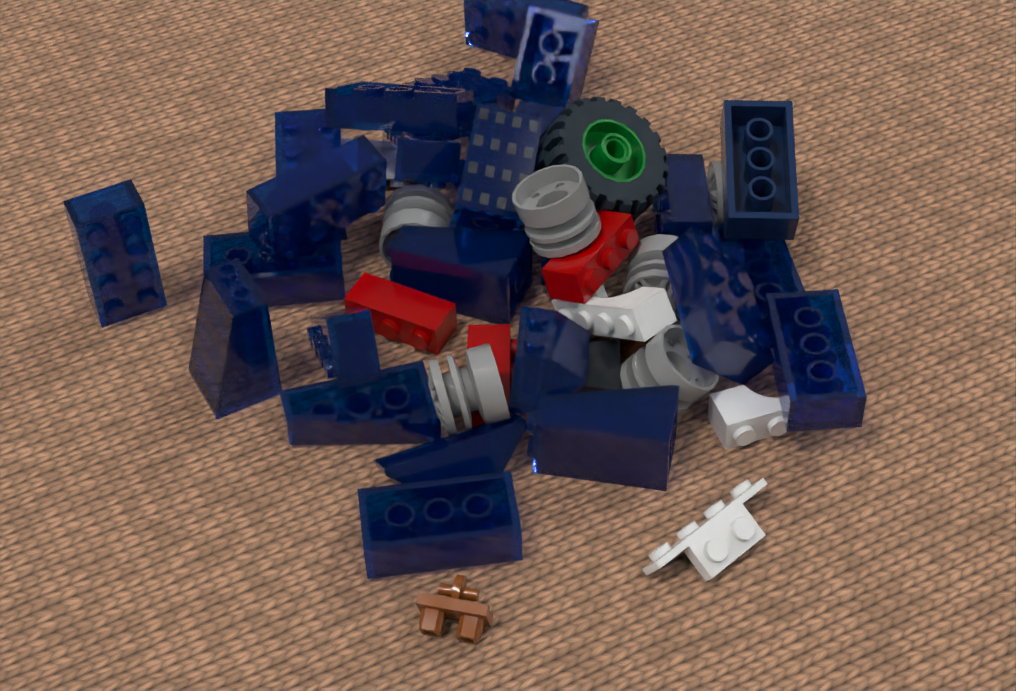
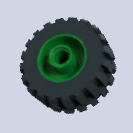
(611, 150)

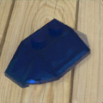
(547, 358)
(463, 454)

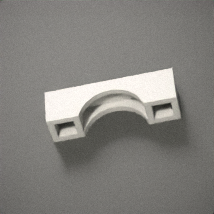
(627, 316)
(744, 416)

